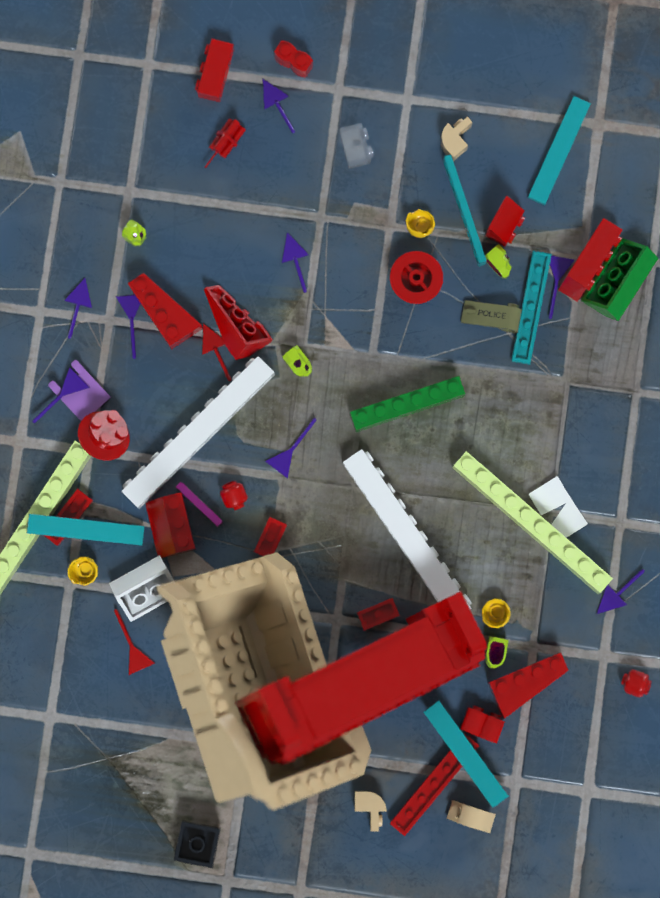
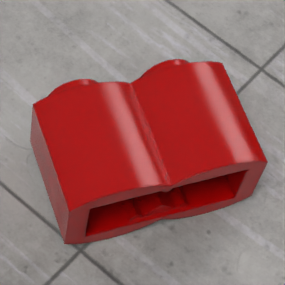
(289, 57)
(481, 724)

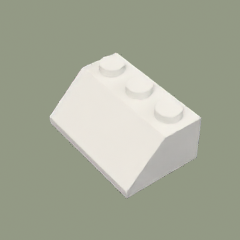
(138, 588)

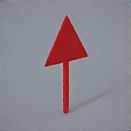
(211, 342)

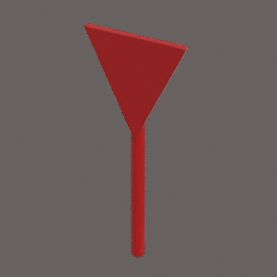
(137, 659)

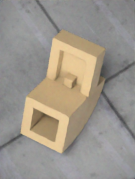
(451, 140)
(370, 802)
(471, 816)

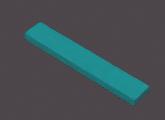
(559, 150)
(464, 211)
(531, 307)
(85, 529)
(465, 754)

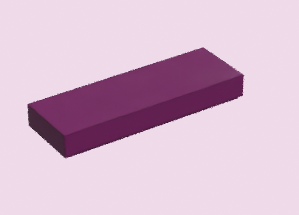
(199, 504)

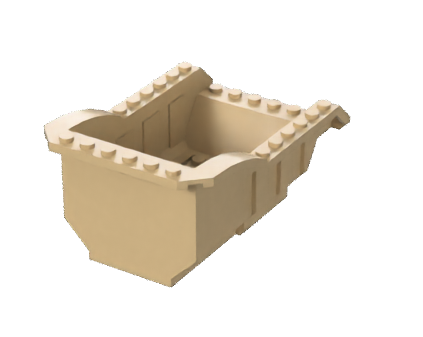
(231, 638)

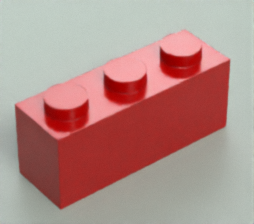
(214, 70)

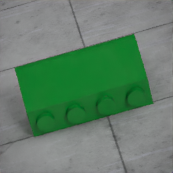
(620, 279)

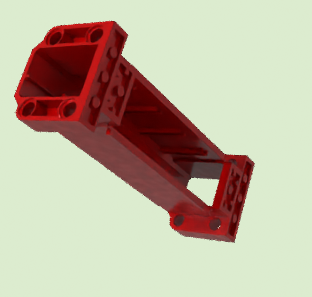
(314, 710)

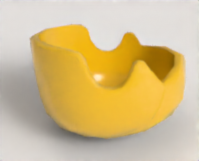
(420, 223)
(82, 571)
(496, 613)

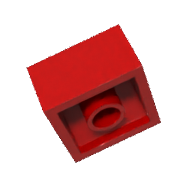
(505, 221)

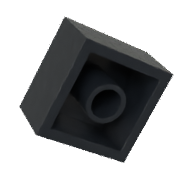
(197, 844)

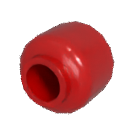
(233, 495)
(636, 683)

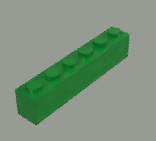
(407, 404)

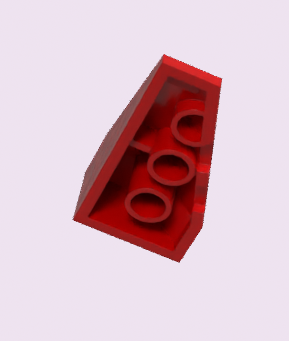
(237, 329)

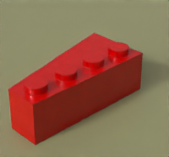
(590, 260)
(166, 314)
(523, 684)

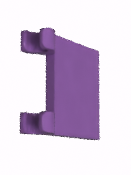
(86, 400)

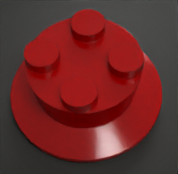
(416, 277)
(104, 435)

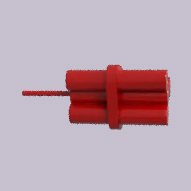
(226, 139)

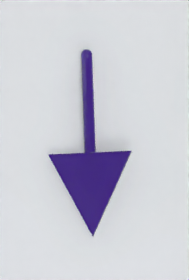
(273, 96)
(292, 252)
(78, 296)
(611, 599)

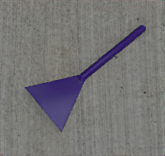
(558, 266)
(130, 305)
(72, 384)
(282, 461)

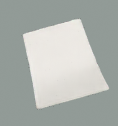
(552, 496)

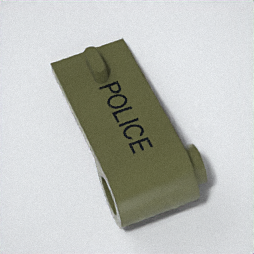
(492, 315)

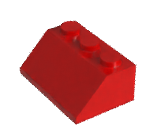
(170, 525)

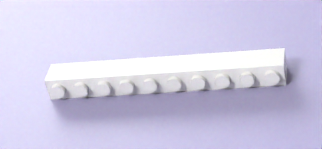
(198, 432)
(402, 526)

